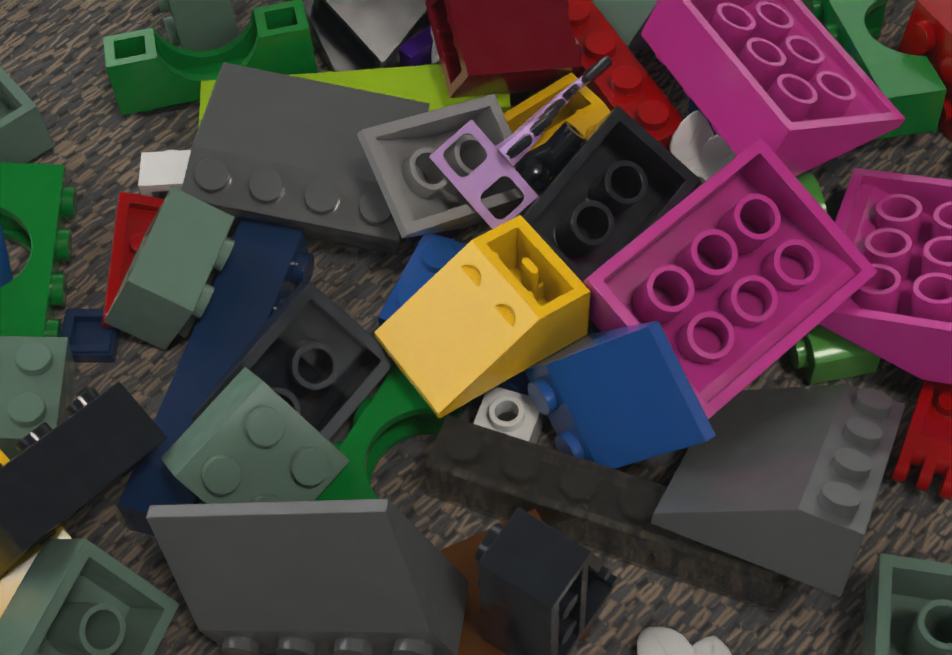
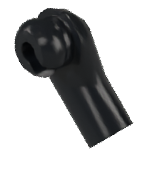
(544, 161)

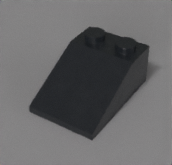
(311, 360)

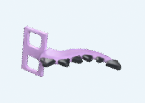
(506, 154)

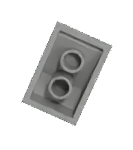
(412, 184)

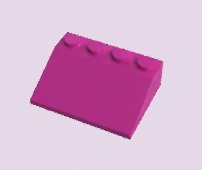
(770, 76)
(907, 236)
(732, 274)

